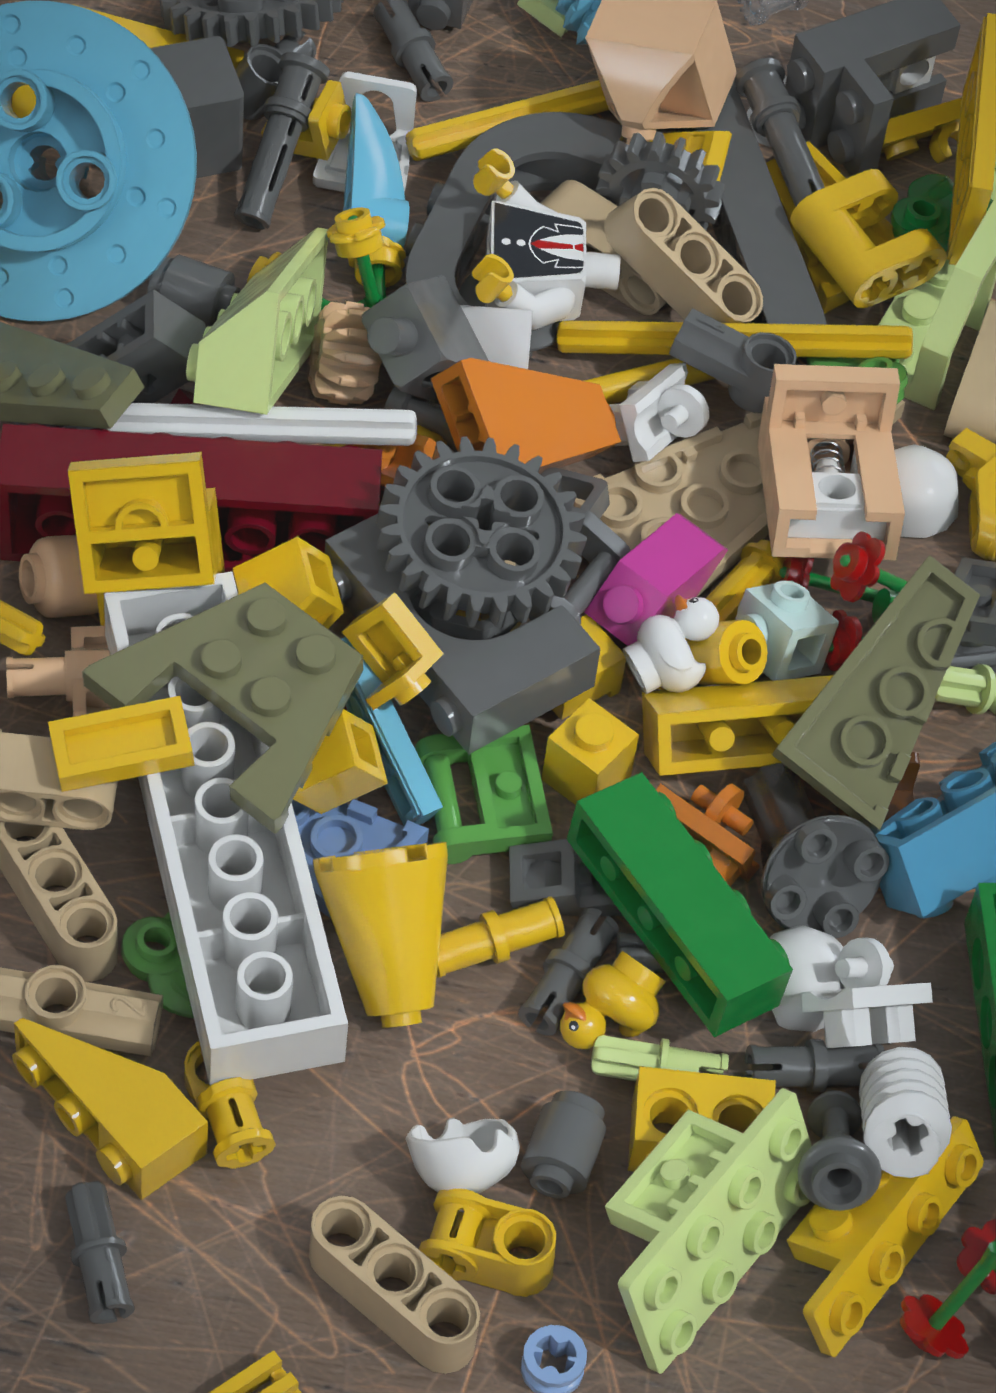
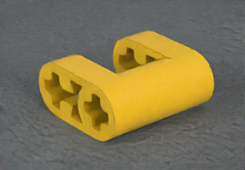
(833, 227)

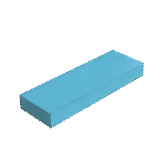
(406, 776)

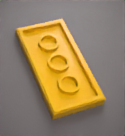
(975, 143)

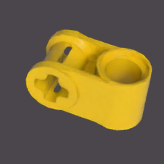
(484, 1239)

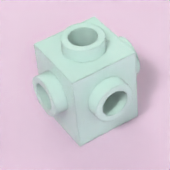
(794, 628)

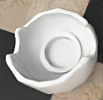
(927, 491)
(813, 963)
(465, 1154)

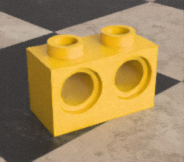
(668, 1094)

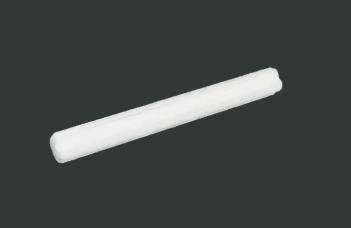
(279, 425)

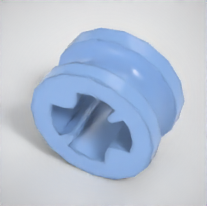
(558, 1341)

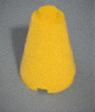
(389, 924)

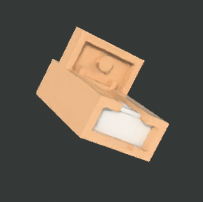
(830, 459)

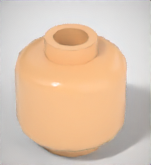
(53, 578)

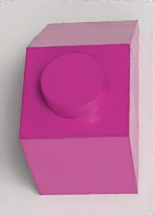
(647, 579)

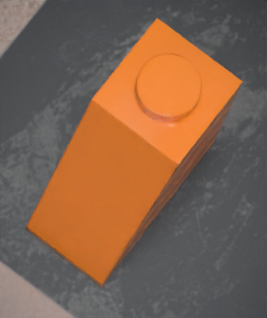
(538, 411)

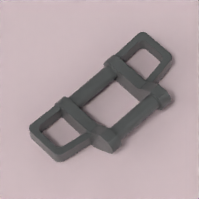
(601, 549)

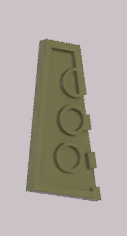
(61, 383)
(871, 711)

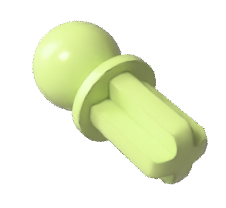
(969, 687)

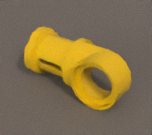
(231, 1115)

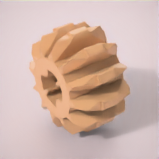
(341, 358)

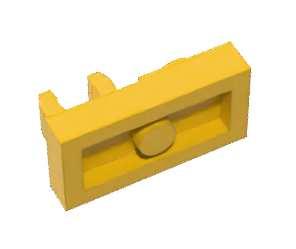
(907, 129)

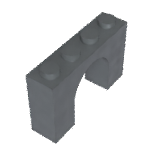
(476, 685)

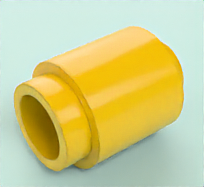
(732, 653)

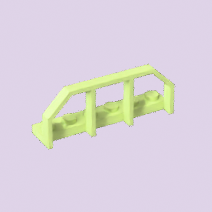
(942, 308)

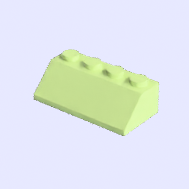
(263, 332)

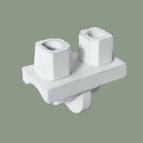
(659, 413)
(867, 1008)

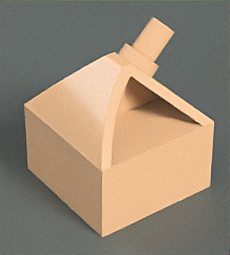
(661, 63)

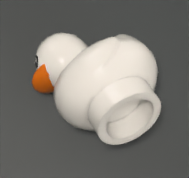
(661, 651)

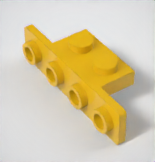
(877, 1240)

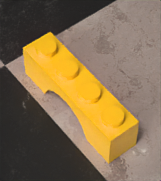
(350, 757)

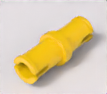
(499, 935)

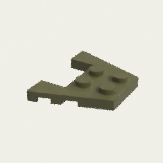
(259, 666)

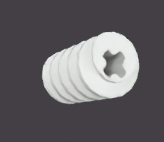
(905, 1111)

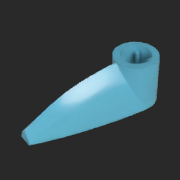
(375, 172)

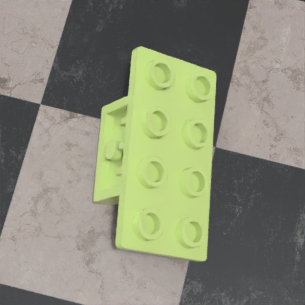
(709, 1210)

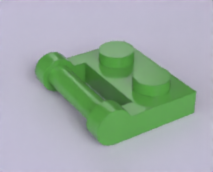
(505, 791)

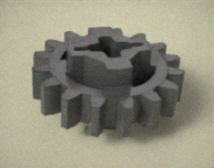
(662, 167)

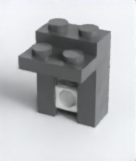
(867, 71)

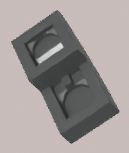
(555, 872)

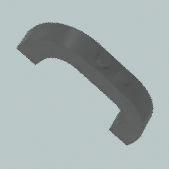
(544, 152)

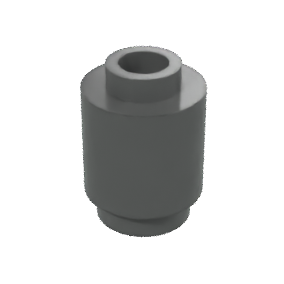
(194, 286)
(564, 1144)

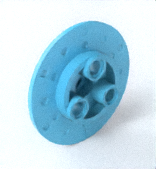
(100, 104)

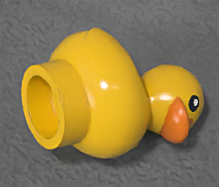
(621, 992)

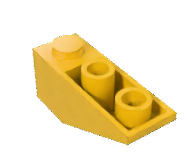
(125, 1109)

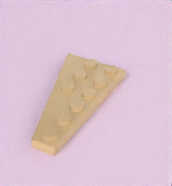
(705, 478)

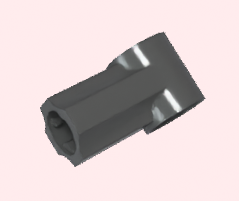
(732, 357)

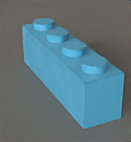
(943, 842)

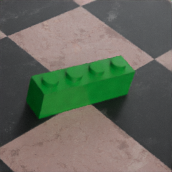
(679, 904)

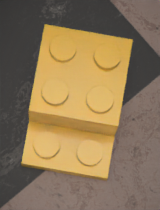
(145, 524)

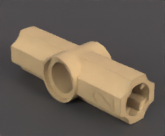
(97, 1012)

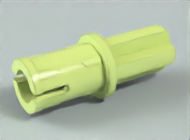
(622, 1057)

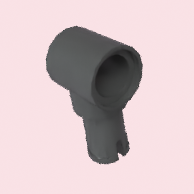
(261, 71)

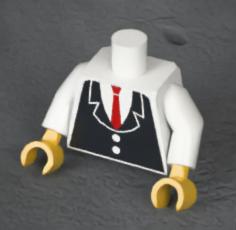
(533, 252)

